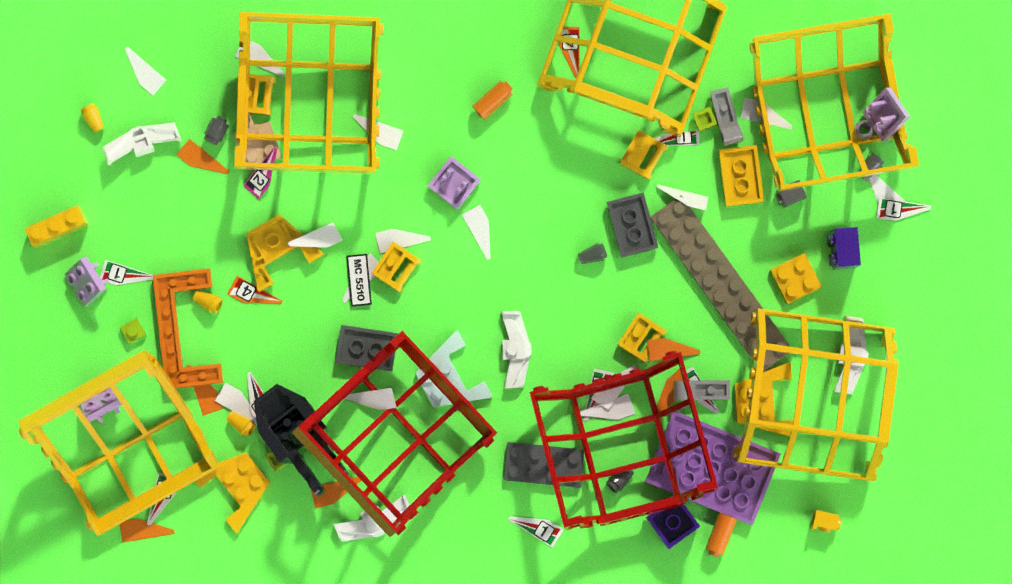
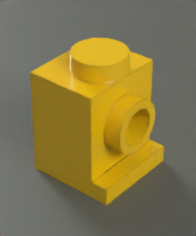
(825, 521)

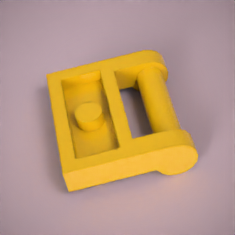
(254, 83)
(637, 151)
(391, 262)
(636, 333)

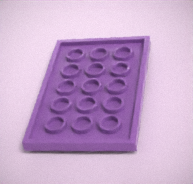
(739, 484)

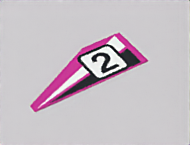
(260, 179)

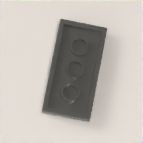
(529, 464)

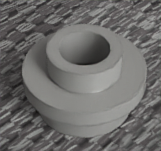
(868, 126)

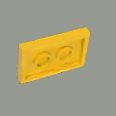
(741, 176)

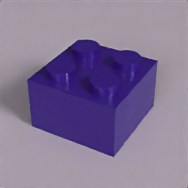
(844, 248)
(673, 524)

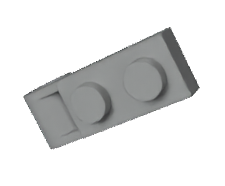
(726, 116)
(703, 390)

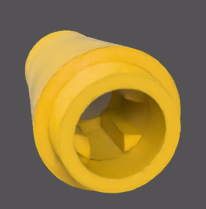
(92, 117)
(208, 301)
(242, 424)

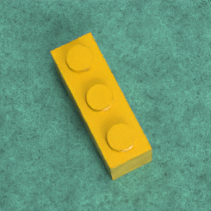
(56, 226)

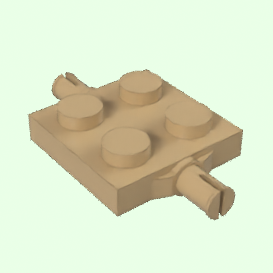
(259, 149)

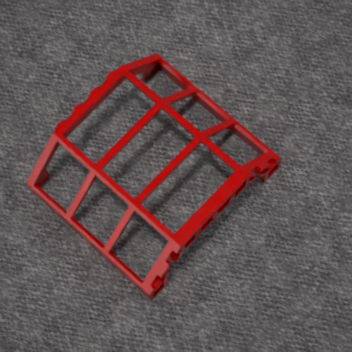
(617, 380)
(361, 497)

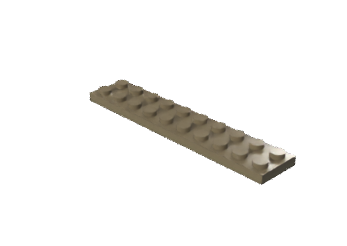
(716, 277)

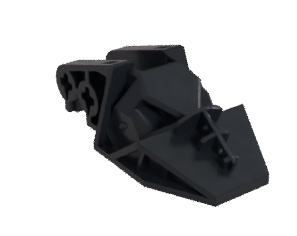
(277, 416)

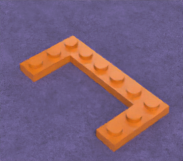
(165, 287)

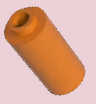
(493, 99)
(720, 534)

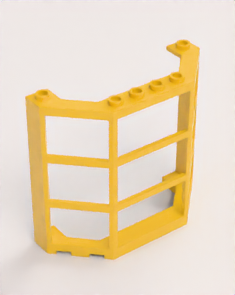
(885, 30)
(243, 92)
(616, 101)
(753, 394)
(31, 430)

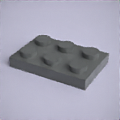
(632, 225)
(360, 345)

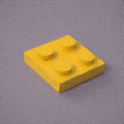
(795, 278)

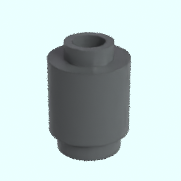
(216, 130)

